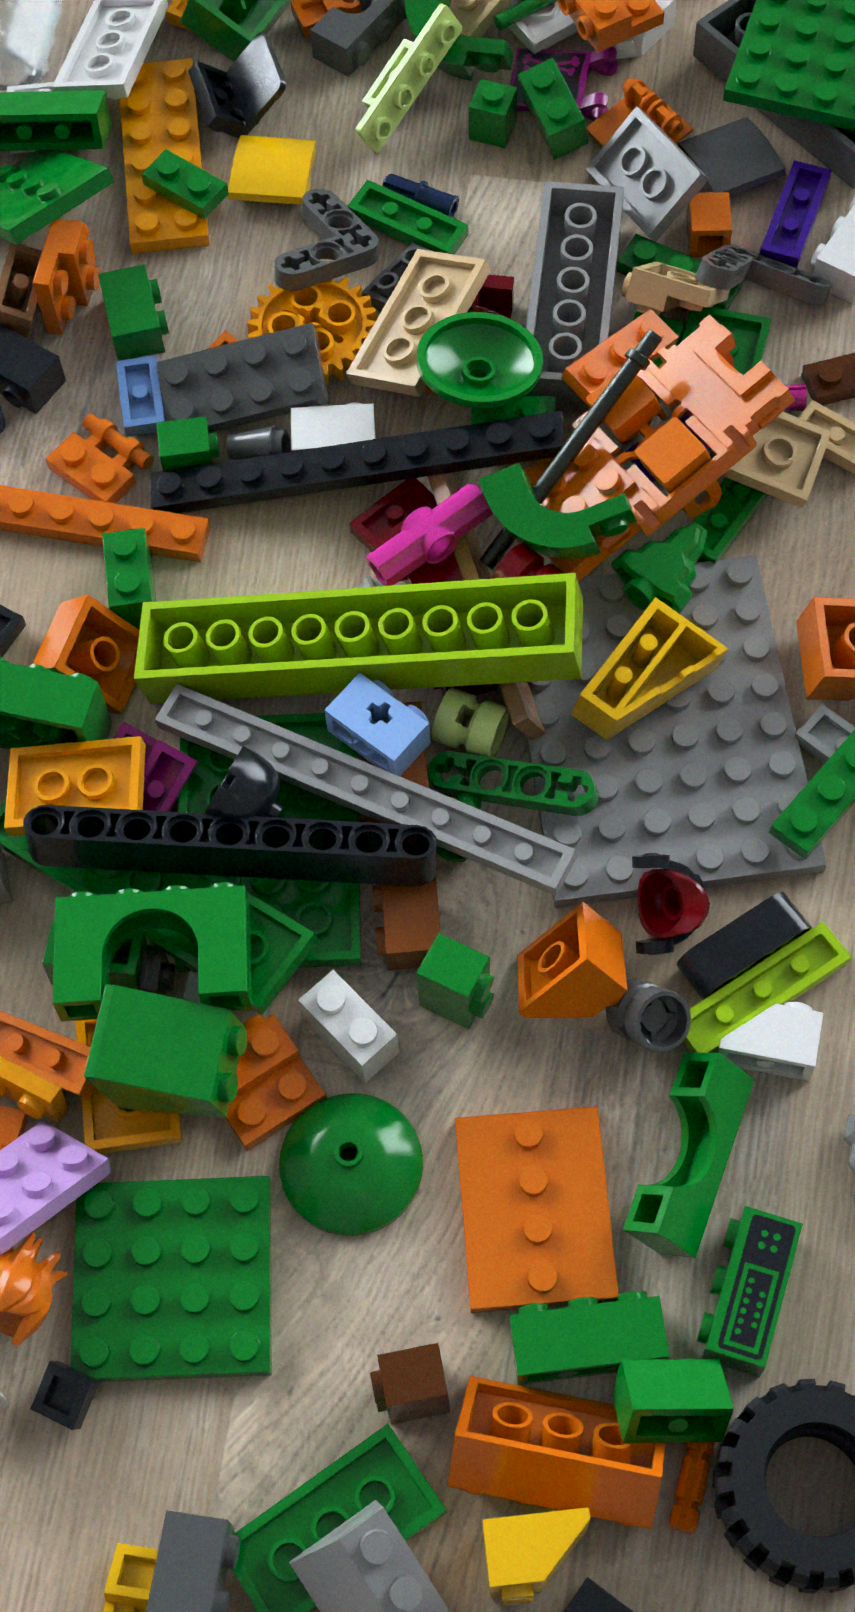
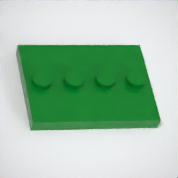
(44, 190)

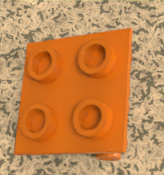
(639, 95)

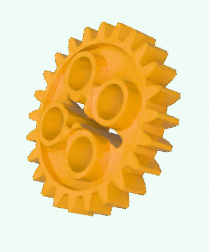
(337, 312)

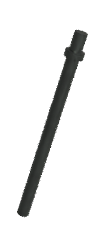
(636, 360)

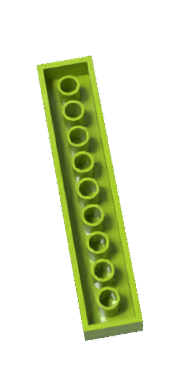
(387, 633)

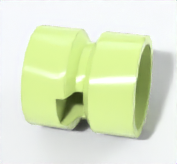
(486, 725)

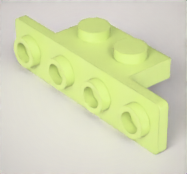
(405, 77)

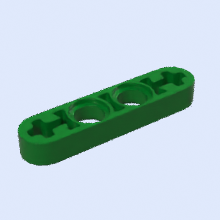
(514, 777)

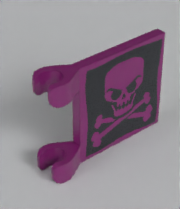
(575, 71)

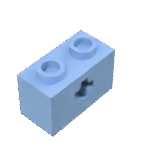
(385, 745)

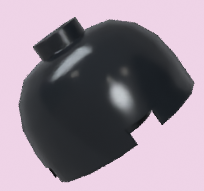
(247, 789)

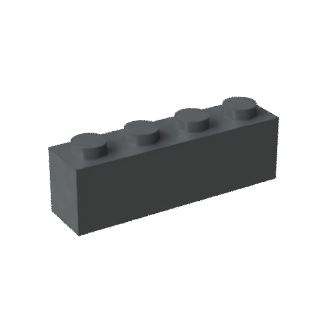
(193, 1564)

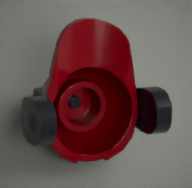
(669, 903)

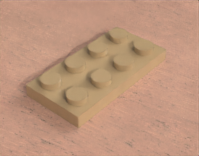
(427, 292)

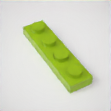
(773, 981)

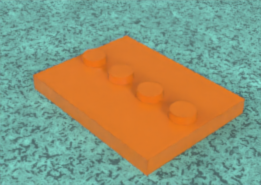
(535, 1209)

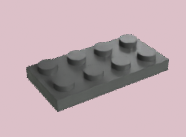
(245, 379)

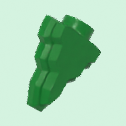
(662, 568)

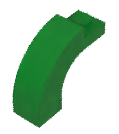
(467, 51)
(550, 531)

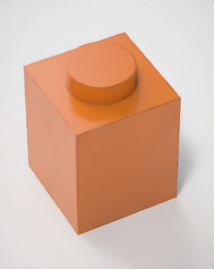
(708, 223)

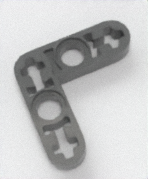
(734, 264)
(303, 266)

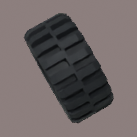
(741, 1493)

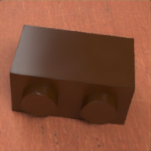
(411, 1384)

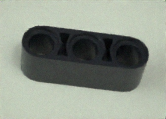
(742, 944)

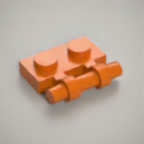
(93, 471)

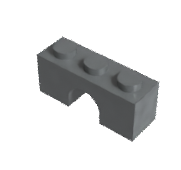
(349, 39)

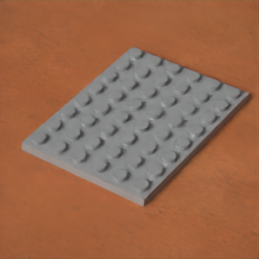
(695, 773)

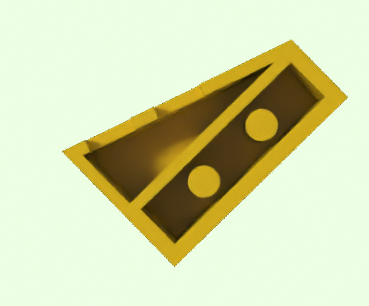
(647, 669)

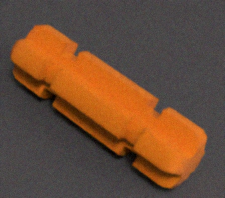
(691, 1486)

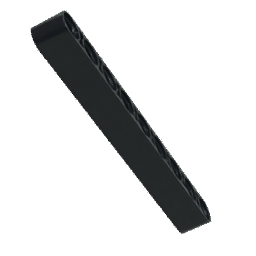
(219, 848)

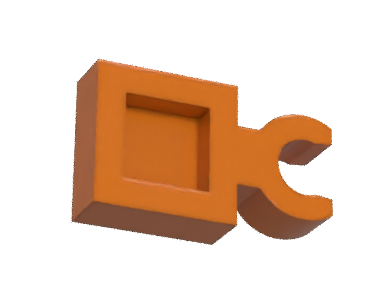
(309, 12)

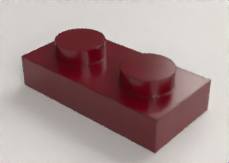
(387, 515)

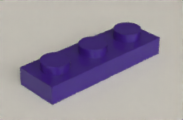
(795, 213)

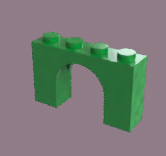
(95, 926)

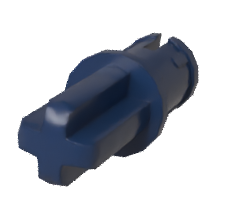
(423, 194)

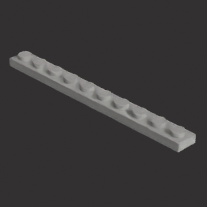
(370, 789)

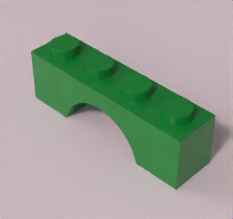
(710, 1105)

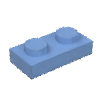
(140, 395)

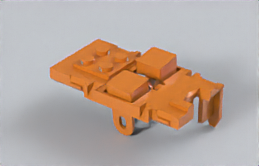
(722, 411)

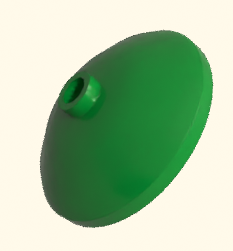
(479, 360)
(358, 1193)

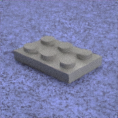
(653, 171)

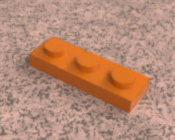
(608, 357)
(45, 1054)

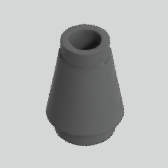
(258, 443)

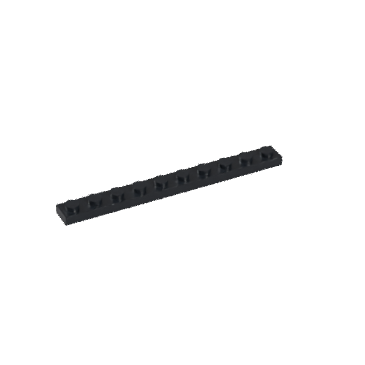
(359, 463)

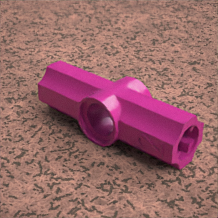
(429, 535)

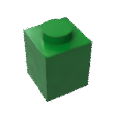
(492, 113)
(186, 443)

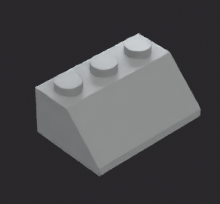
(366, 1569)

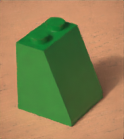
(165, 1053)

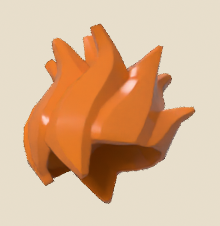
(26, 1289)

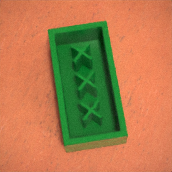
(231, 23)
(49, 707)

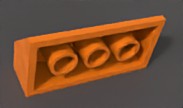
(553, 1453)

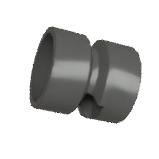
(650, 1016)

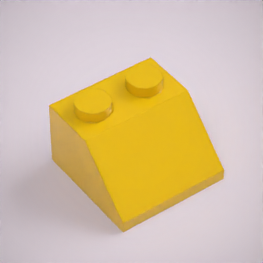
(529, 1550)

